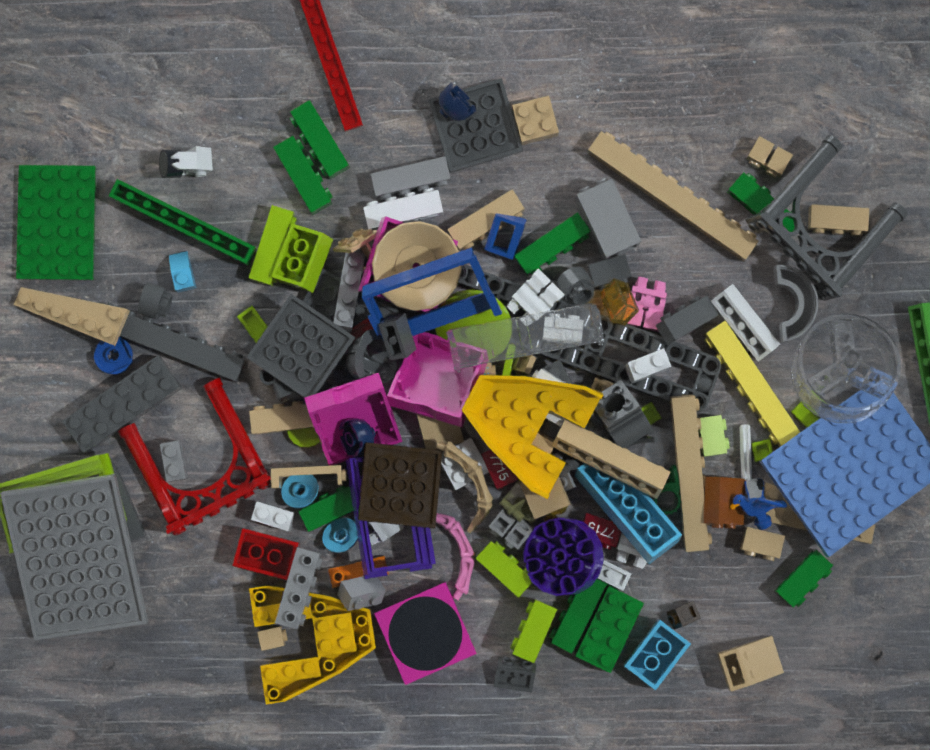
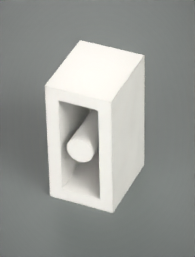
(273, 516)

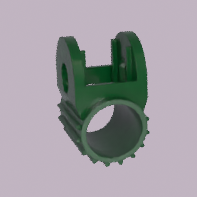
(671, 485)

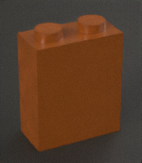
(718, 499)

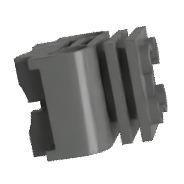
(621, 415)

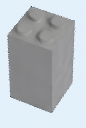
(607, 219)

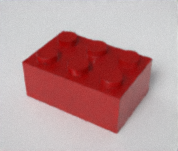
(265, 553)

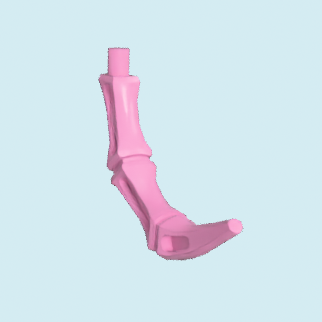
(466, 553)

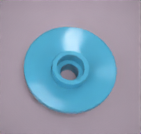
(294, 485)
(336, 531)

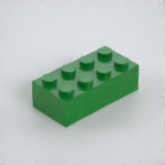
(609, 629)

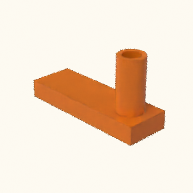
(352, 571)

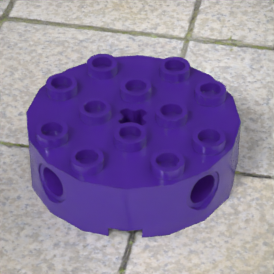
(568, 572)

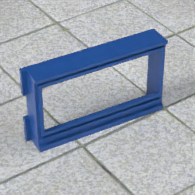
(442, 315)

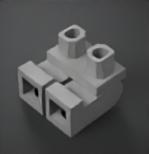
(516, 531)

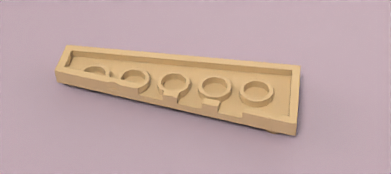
(88, 317)

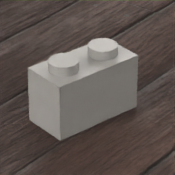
(174, 461)
(361, 592)

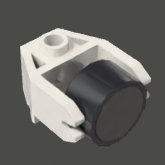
(192, 162)

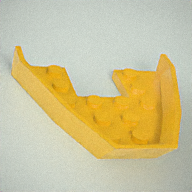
(510, 413)

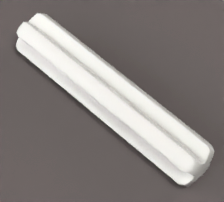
(745, 452)

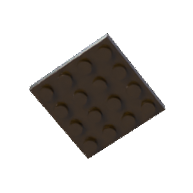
(399, 485)

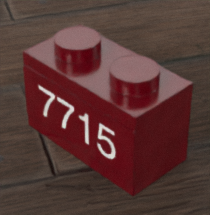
(498, 470)
(605, 530)

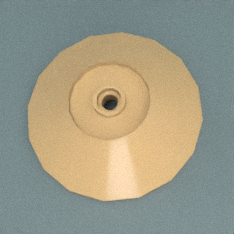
(418, 244)

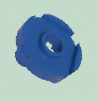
(108, 365)

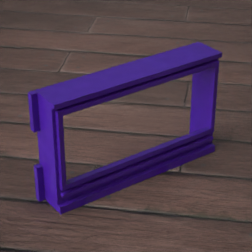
(421, 536)

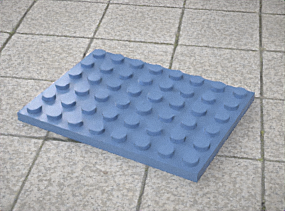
(851, 473)

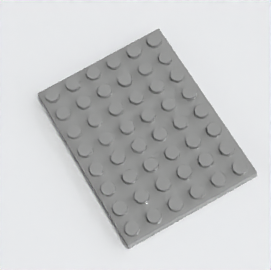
(74, 557)

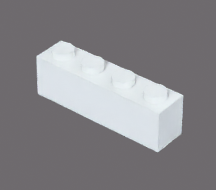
(404, 209)
(745, 322)

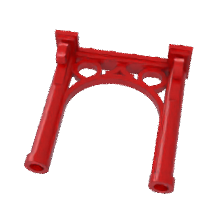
(159, 486)

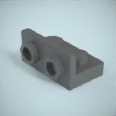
(515, 674)

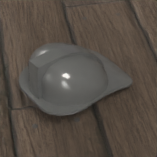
(369, 356)

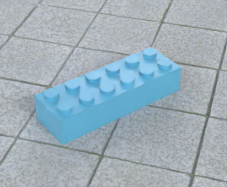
(631, 512)

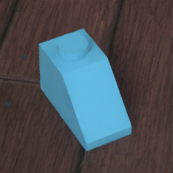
(182, 272)

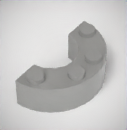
(805, 299)

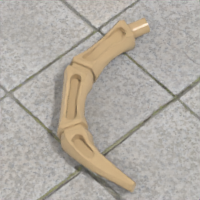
(475, 473)

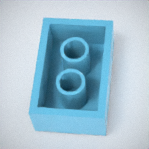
(657, 654)

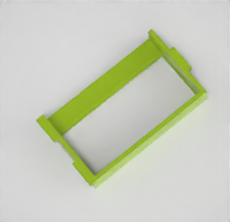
(76, 470)

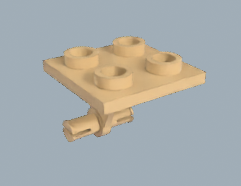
(358, 240)

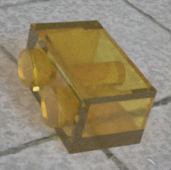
(619, 302)

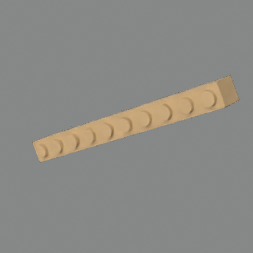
(672, 196)

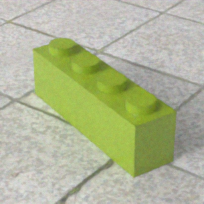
(270, 245)

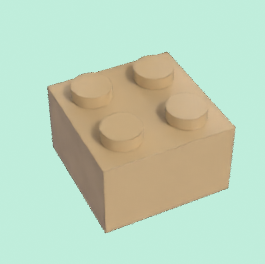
(535, 120)

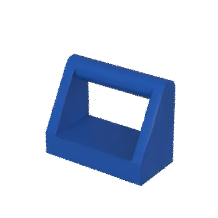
(516, 237)

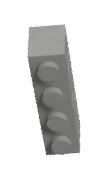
(411, 177)
(348, 290)

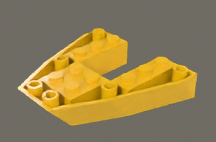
(340, 642)

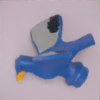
(757, 504)

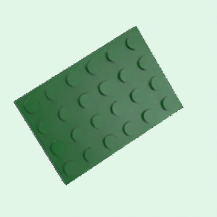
(56, 222)

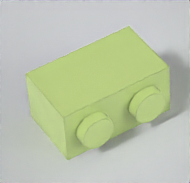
(713, 436)

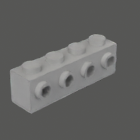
(297, 588)

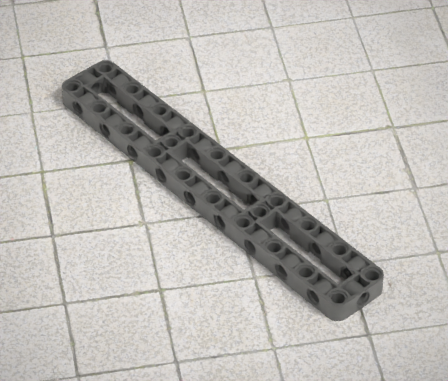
(611, 369)

